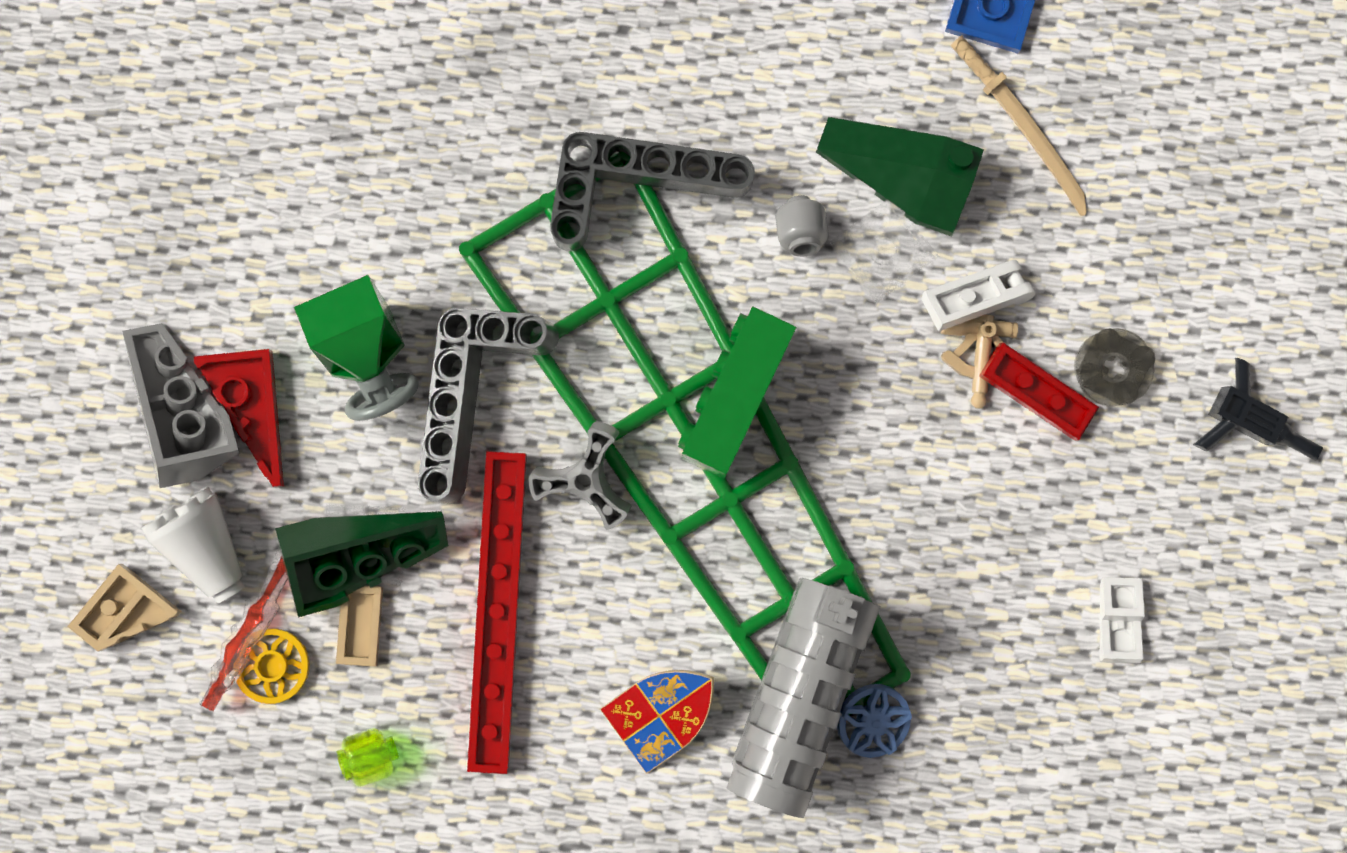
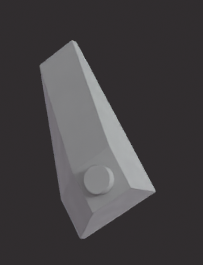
(181, 418)

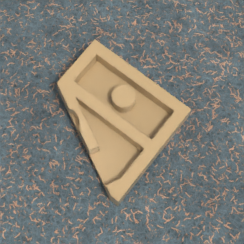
(121, 610)

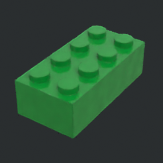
(736, 396)

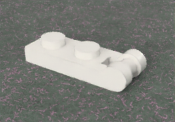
(977, 295)

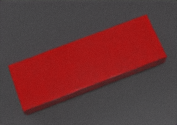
(1039, 391)

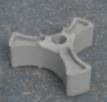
(585, 478)

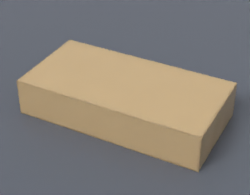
(360, 627)

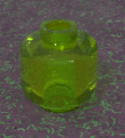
(367, 757)

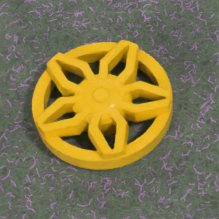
(273, 666)

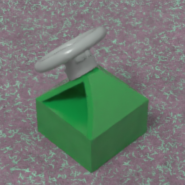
(355, 341)

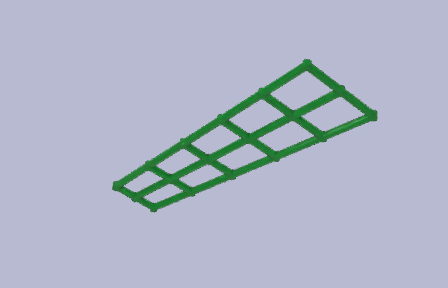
(668, 401)

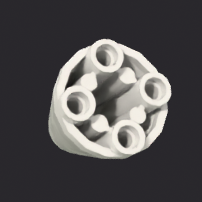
(198, 544)

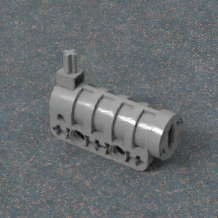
(801, 697)

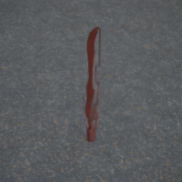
(245, 634)

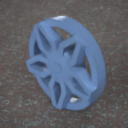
(874, 721)

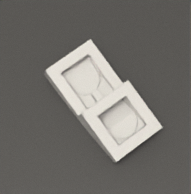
(1121, 620)

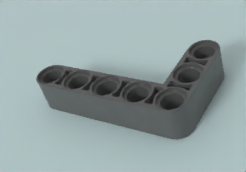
(636, 172)
(465, 388)

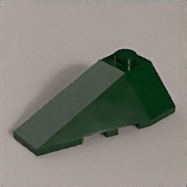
(912, 169)
(344, 553)

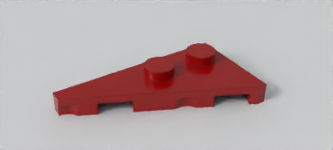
(248, 393)

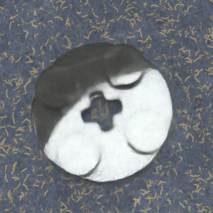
(1135, 359)

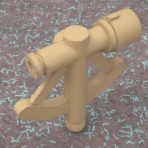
(985, 332)

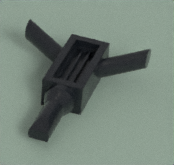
(1253, 418)

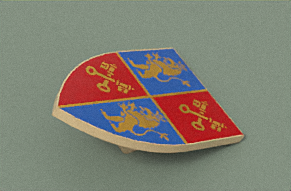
(661, 714)

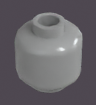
(802, 226)

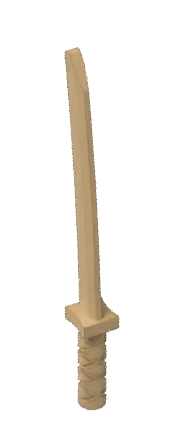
(995, 85)

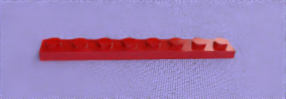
(497, 613)

